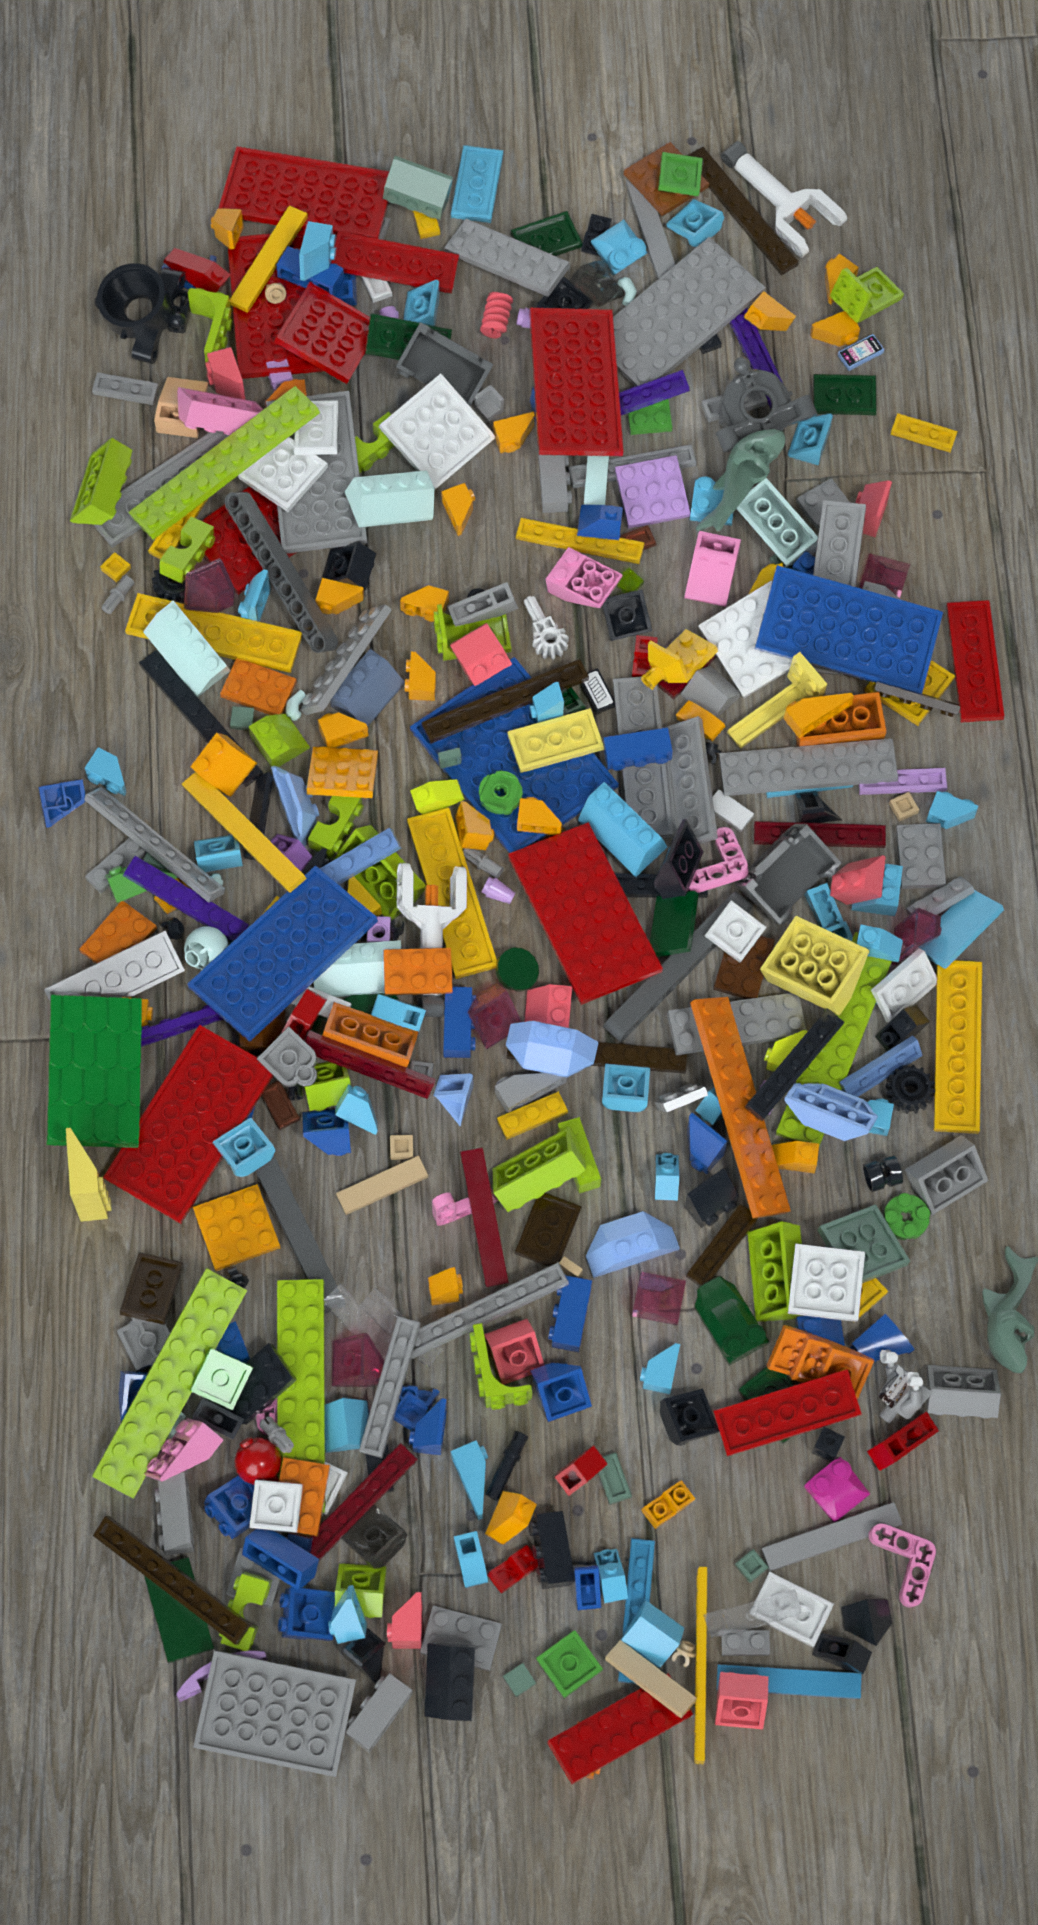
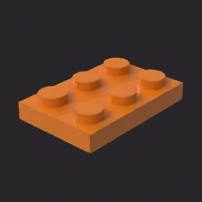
(258, 687)
(117, 932)
(417, 971)
(314, 1481)

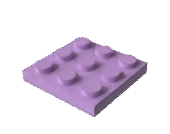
(652, 491)

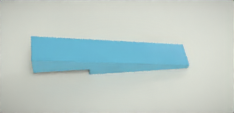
(827, 912)

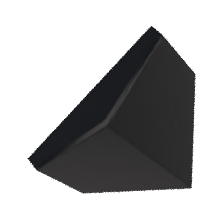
(813, 809)
(867, 1619)
(366, 1655)

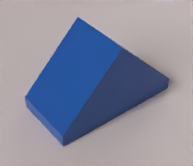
(587, 1587)

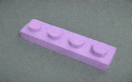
(909, 781)

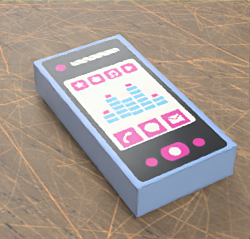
(860, 352)

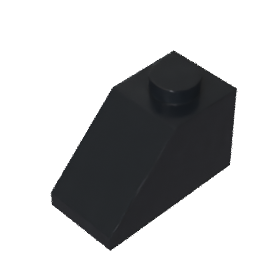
(218, 1417)
(842, 1653)

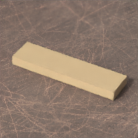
(382, 1185)
(650, 1679)

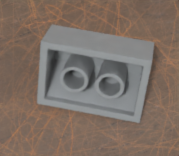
(947, 1174)
(963, 1391)
(175, 1515)

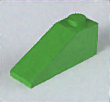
(124, 888)

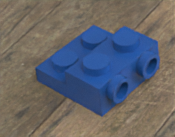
(231, 1506)
(306, 1614)

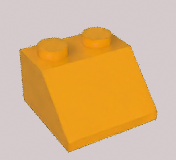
(223, 764)

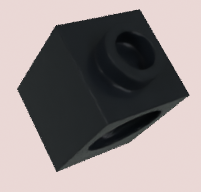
(828, 1444)

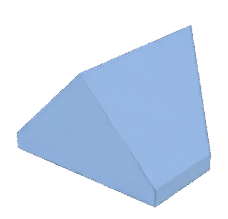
(454, 1093)

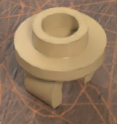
(275, 293)
(685, 1649)

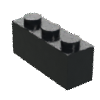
(551, 1550)

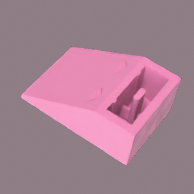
(712, 568)
(581, 580)
(188, 1447)

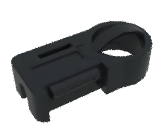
(183, 309)

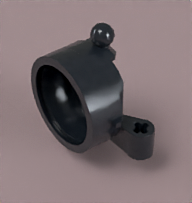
(135, 282)

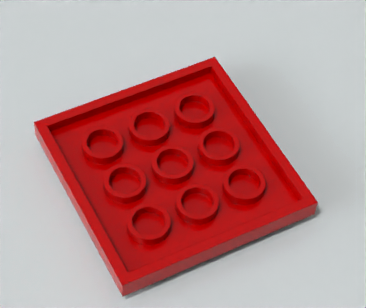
(326, 333)

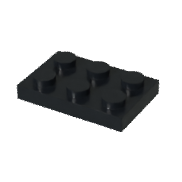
(265, 1383)

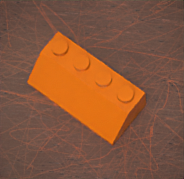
(370, 1034)

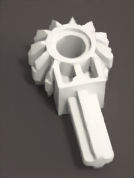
(544, 630)

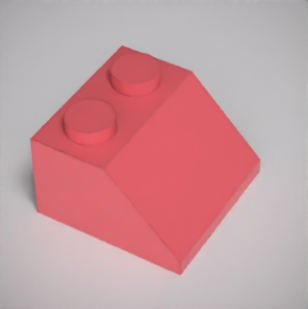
(224, 373)
(876, 499)
(480, 654)
(859, 881)
(549, 1005)
(514, 1351)
(406, 1625)
(741, 1700)

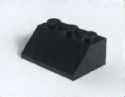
(679, 863)
(449, 1681)

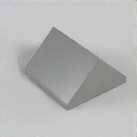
(710, 691)

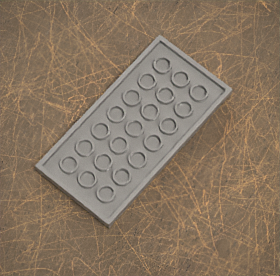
(681, 312)
(323, 513)

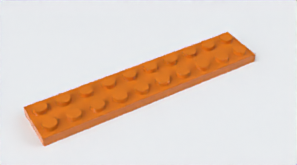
(734, 1090)

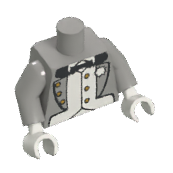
(902, 1391)

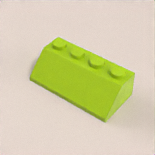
(102, 484)
(381, 877)
(538, 1170)
(771, 1269)

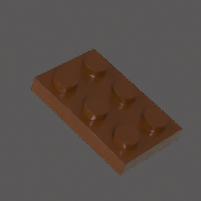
(744, 978)

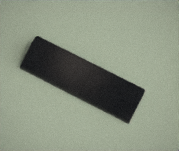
(260, 805)

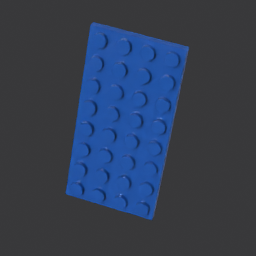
(848, 629)
(282, 953)

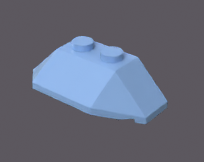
(296, 803)
(550, 1048)
(831, 1110)
(629, 1243)

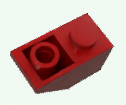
(305, 1013)
(580, 1470)

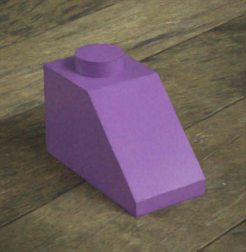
(293, 850)

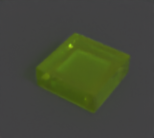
(630, 581)

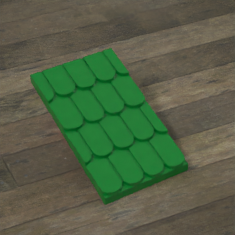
(94, 1070)

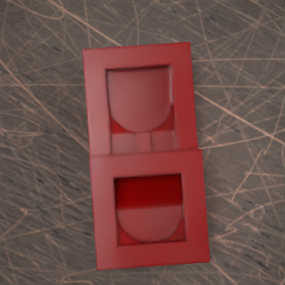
(641, 663)
(513, 1569)

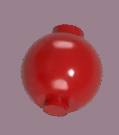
(257, 1460)

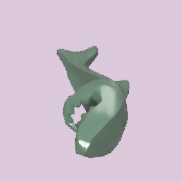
(745, 467)
(1004, 1319)

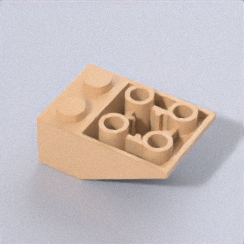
(167, 416)

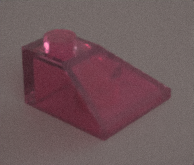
(885, 573)
(209, 588)
(917, 932)
(492, 1014)
(659, 1298)
(356, 1362)

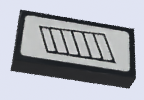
(598, 692)

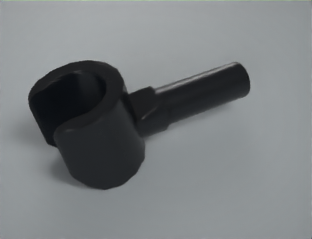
(396, 931)

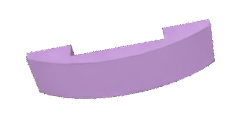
(191, 1686)

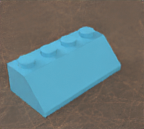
(621, 829)

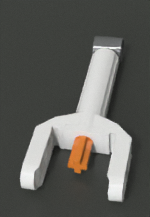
(788, 205)
(431, 918)

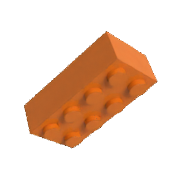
(857, 723)

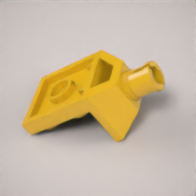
(678, 660)

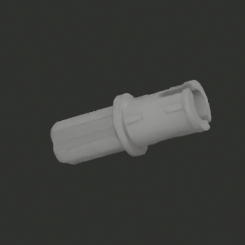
(117, 594)
(483, 862)
(277, 1435)

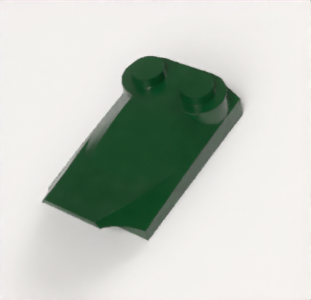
(729, 1320)

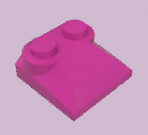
(837, 1489)

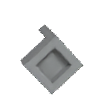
(489, 403)

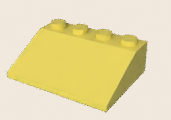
(815, 965)
(86, 1186)

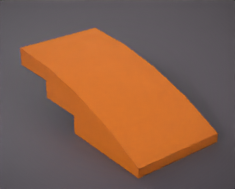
(813, 1357)

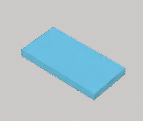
(477, 184)
(961, 926)

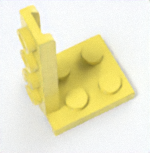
(805, 684)

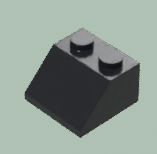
(350, 564)
(712, 1199)

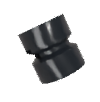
(875, 1176)

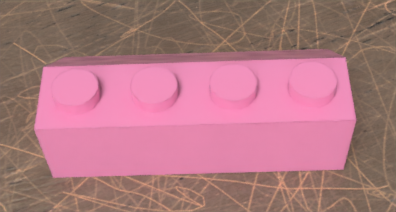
(214, 411)

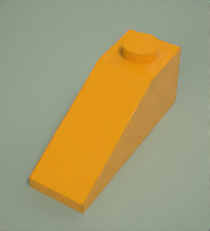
(814, 711)

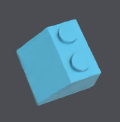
(316, 249)
(890, 894)

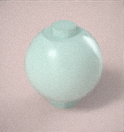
(204, 946)

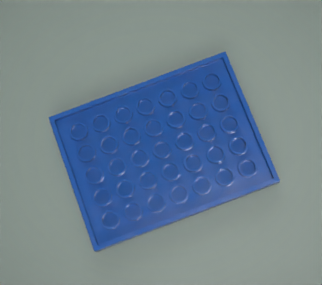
(488, 749)

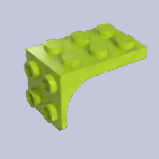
(864, 294)
(217, 308)
(448, 633)
(494, 1393)

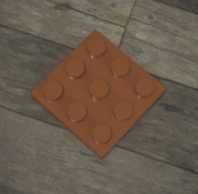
(645, 178)

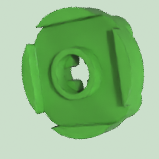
(494, 782)
(919, 1213)

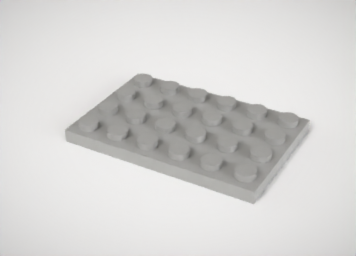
(274, 1713)

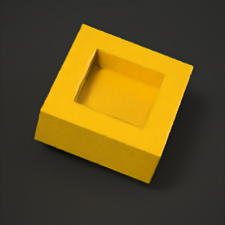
(115, 567)

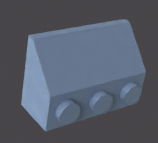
(367, 688)

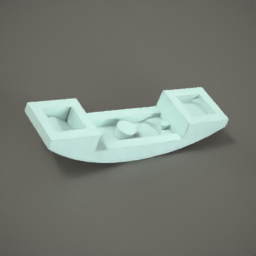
(596, 480)

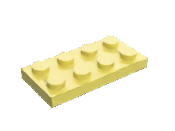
(555, 740)

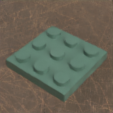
(870, 1234)

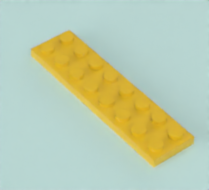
(227, 634)
(438, 854)
(958, 1047)

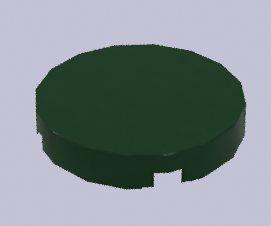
(517, 969)

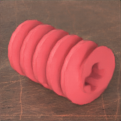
(496, 314)

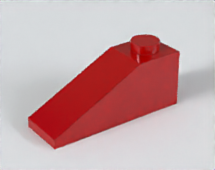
(199, 271)
(902, 1441)

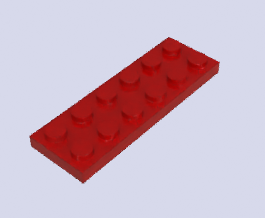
(395, 261)
(975, 661)
(787, 1412)
(612, 1734)

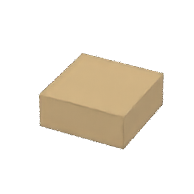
(904, 806)
(401, 1147)
(570, 1268)

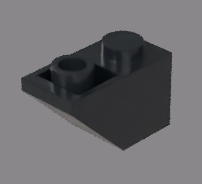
(902, 1026)

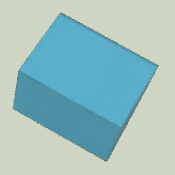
(423, 304)
(811, 439)
(218, 853)
(345, 1424)
(653, 1634)

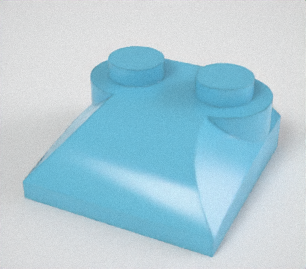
(697, 222)
(619, 247)
(706, 499)
(255, 597)
(625, 1087)
(245, 1148)

